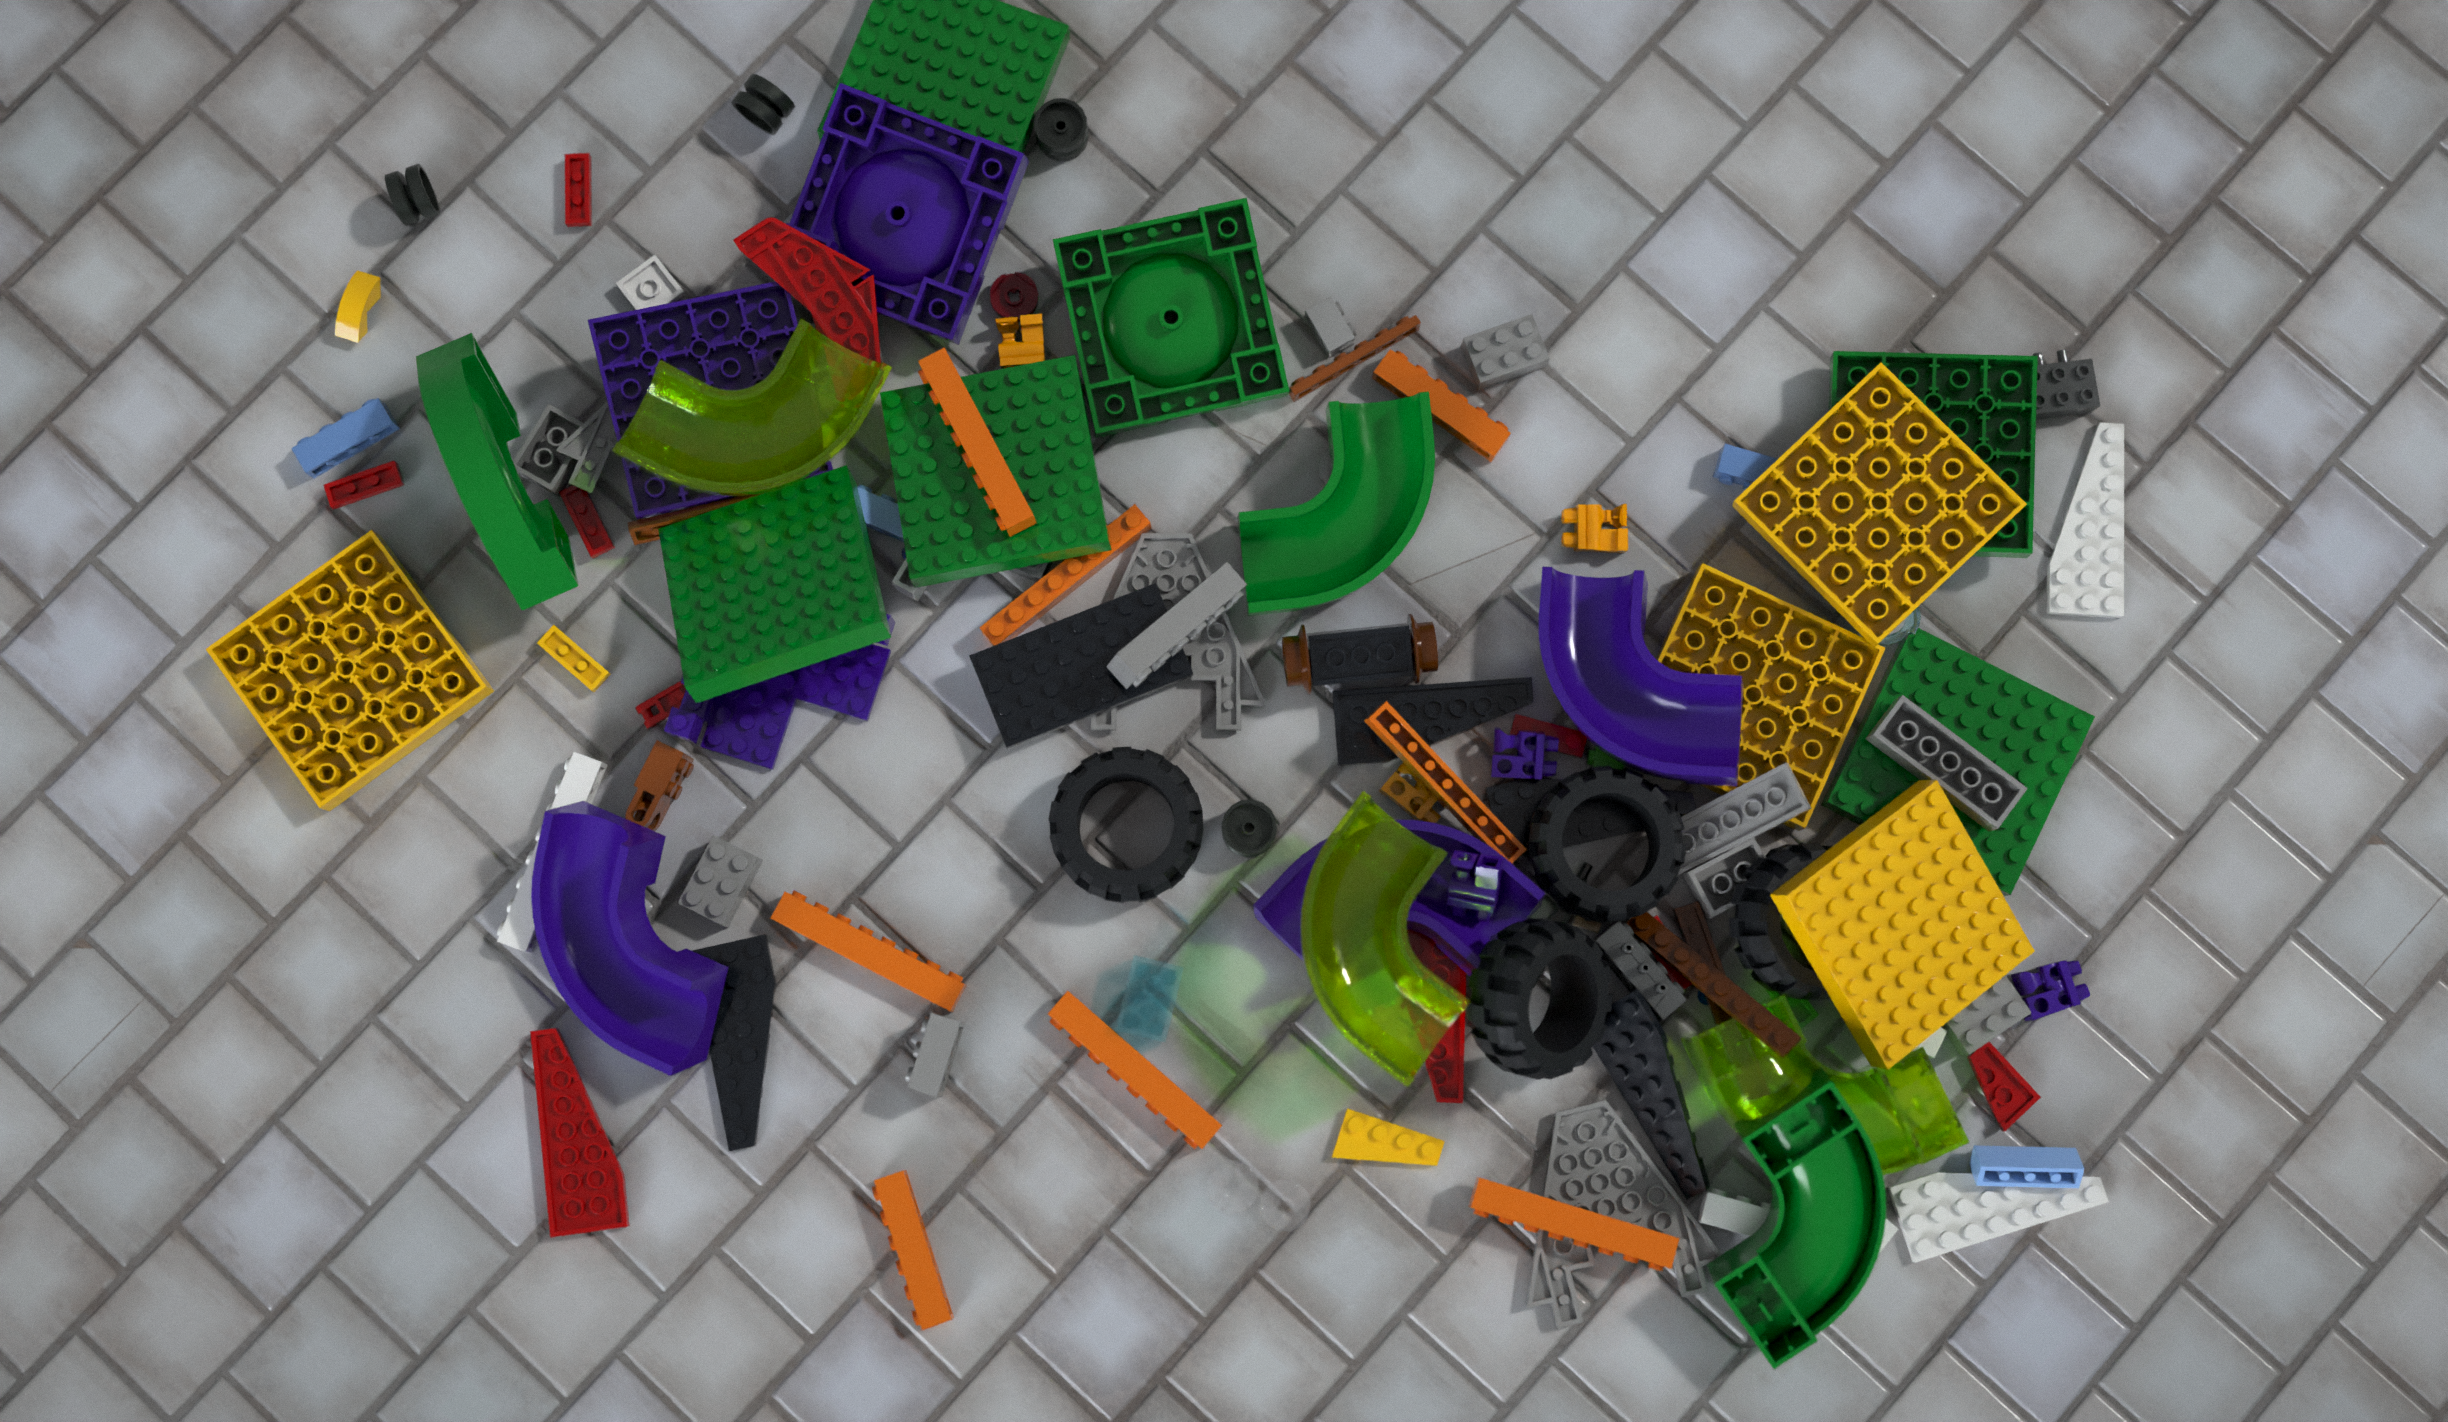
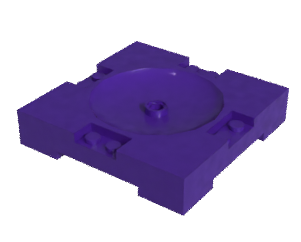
(953, 200)

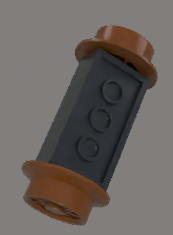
(1360, 654)

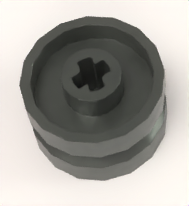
(763, 104)
(1061, 129)
(412, 194)
(1249, 843)

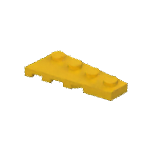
(1378, 1140)

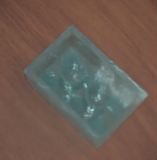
(1149, 999)

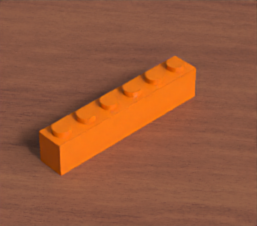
(1447, 409)
(913, 1250)

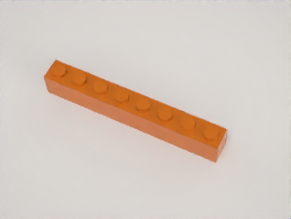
(977, 442)
(1063, 580)
(1443, 781)
(869, 951)
(1135, 1070)
(1573, 1222)

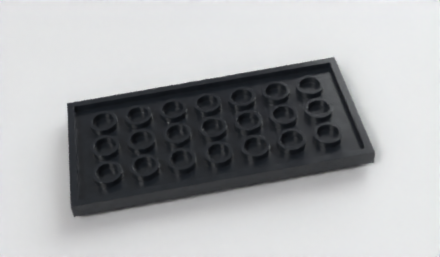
(1062, 668)

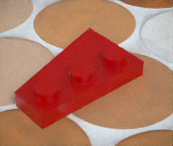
(2002, 1085)

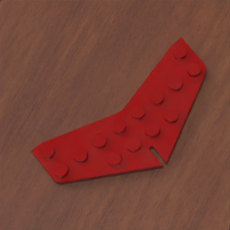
(819, 281)

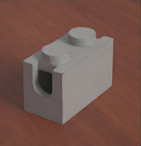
(1330, 327)

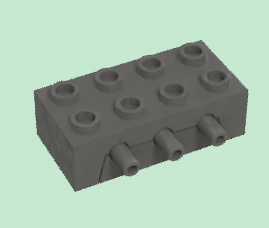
(2065, 387)
(1637, 970)

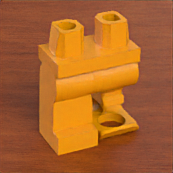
(1032, 345)
(1588, 530)
(1413, 800)

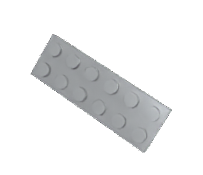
(1741, 815)

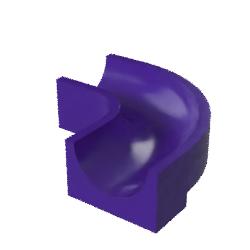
(1622, 695)
(1429, 914)
(603, 948)

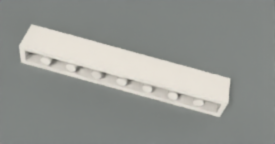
(578, 784)

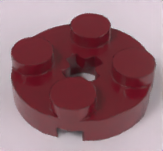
(1014, 283)

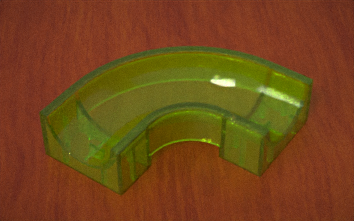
(758, 434)
(1360, 946)
(1898, 1107)

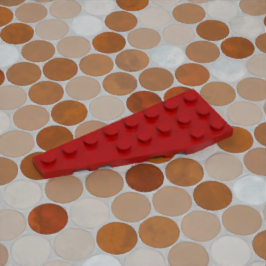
(1446, 1060)
(579, 1164)

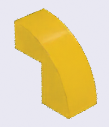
(356, 301)

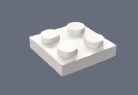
(650, 285)

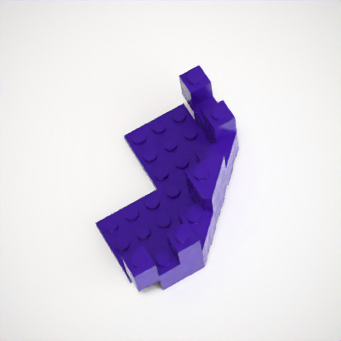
(755, 718)

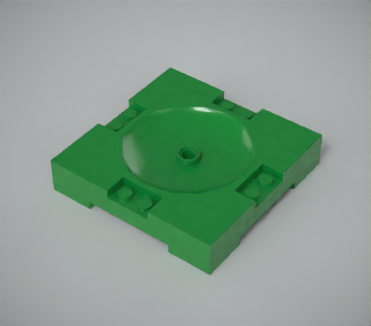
(1183, 264)

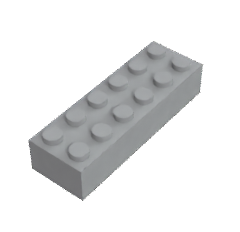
(1177, 626)
(1938, 754)

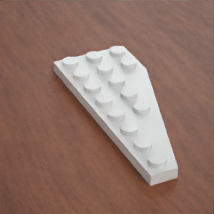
(2088, 554)
(1951, 1212)

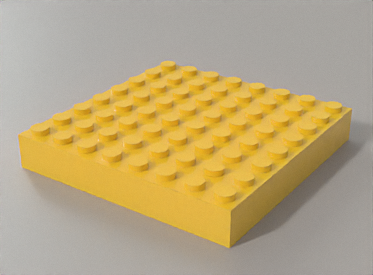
(1878, 504)
(349, 670)
(1796, 673)
(1903, 923)

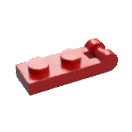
(664, 701)

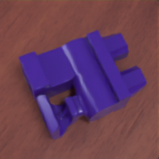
(1529, 760)
(1471, 892)
(2057, 985)

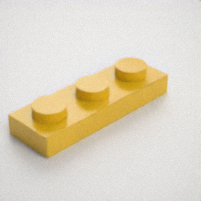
(573, 658)

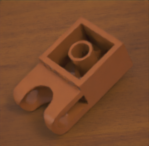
(658, 785)

